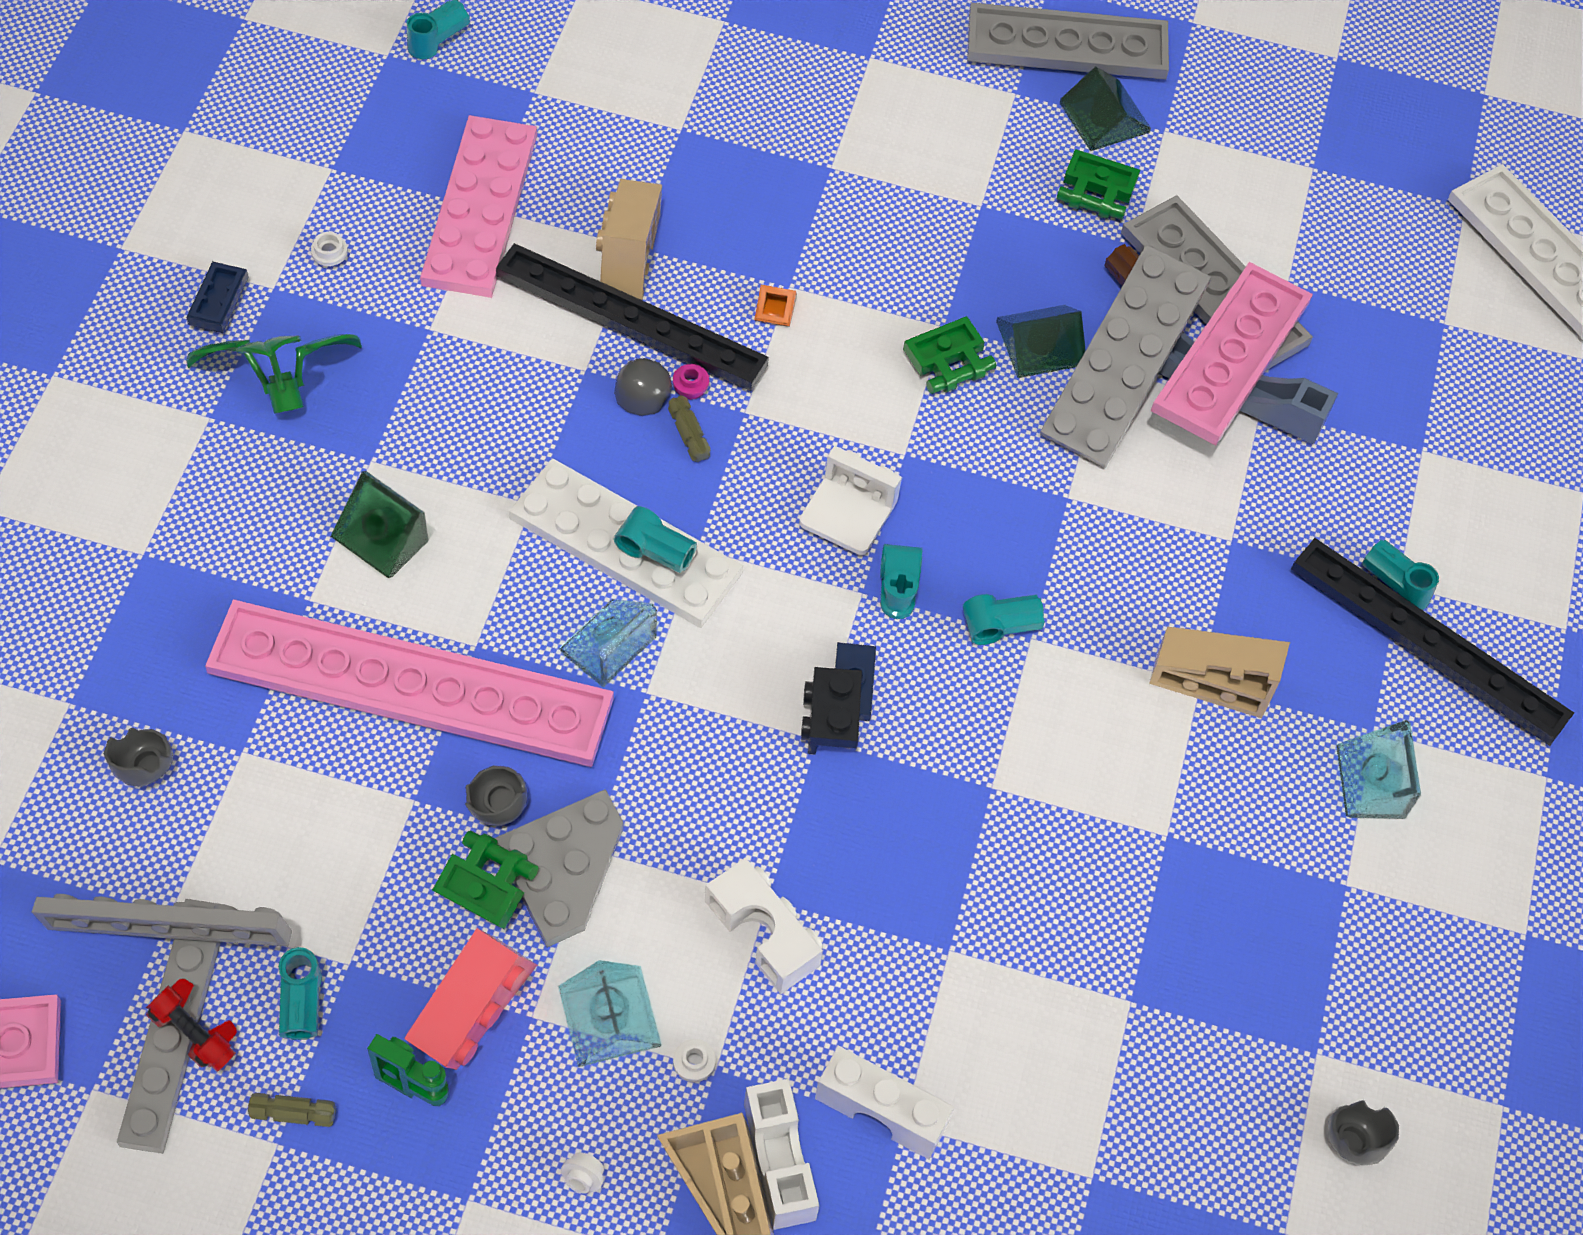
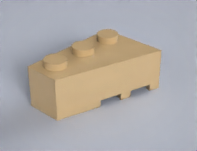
(628, 235)
(1220, 668)
(721, 1174)

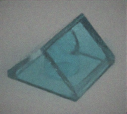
(612, 639)
(1379, 773)
(608, 1012)

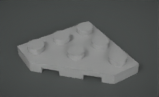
(572, 859)

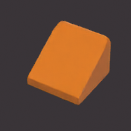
(775, 305)

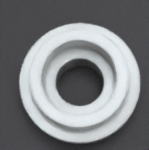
(333, 244)
(692, 1072)
(583, 1173)

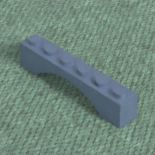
(1288, 404)

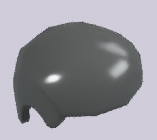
(642, 386)
(139, 756)
(496, 795)
(1362, 1133)

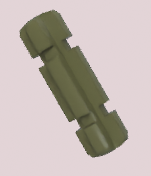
(689, 428)
(292, 1109)

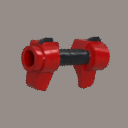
(208, 1047)

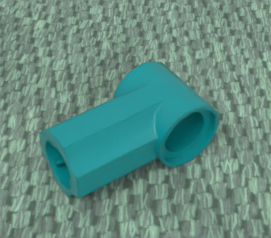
(430, 29)
(646, 535)
(1409, 579)
(992, 618)
(299, 996)

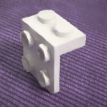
(851, 501)

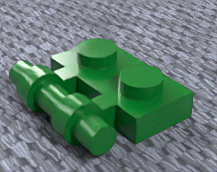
(1101, 177)
(947, 345)
(480, 891)
(398, 1068)

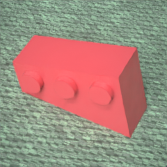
(469, 1000)

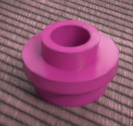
(691, 389)

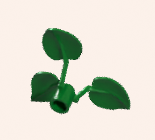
(282, 387)

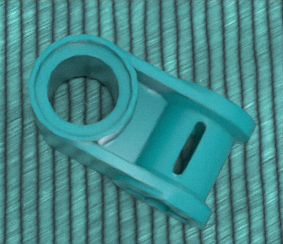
(900, 579)

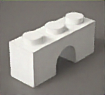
(746, 896)
(862, 1087)
(779, 1157)

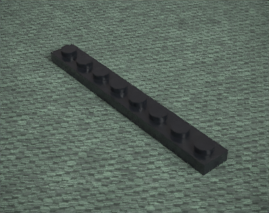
(632, 316)
(1432, 641)

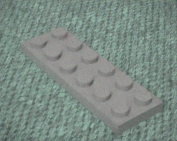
(1068, 40)
(1183, 235)
(1125, 356)

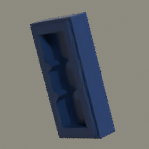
(217, 297)
(863, 659)

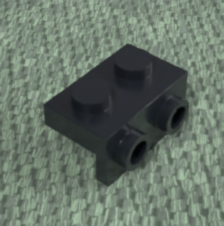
(833, 708)

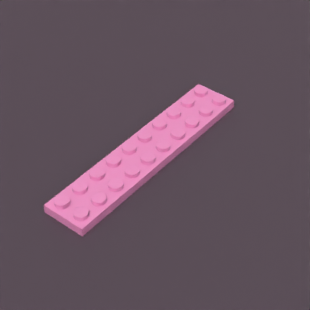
(411, 682)

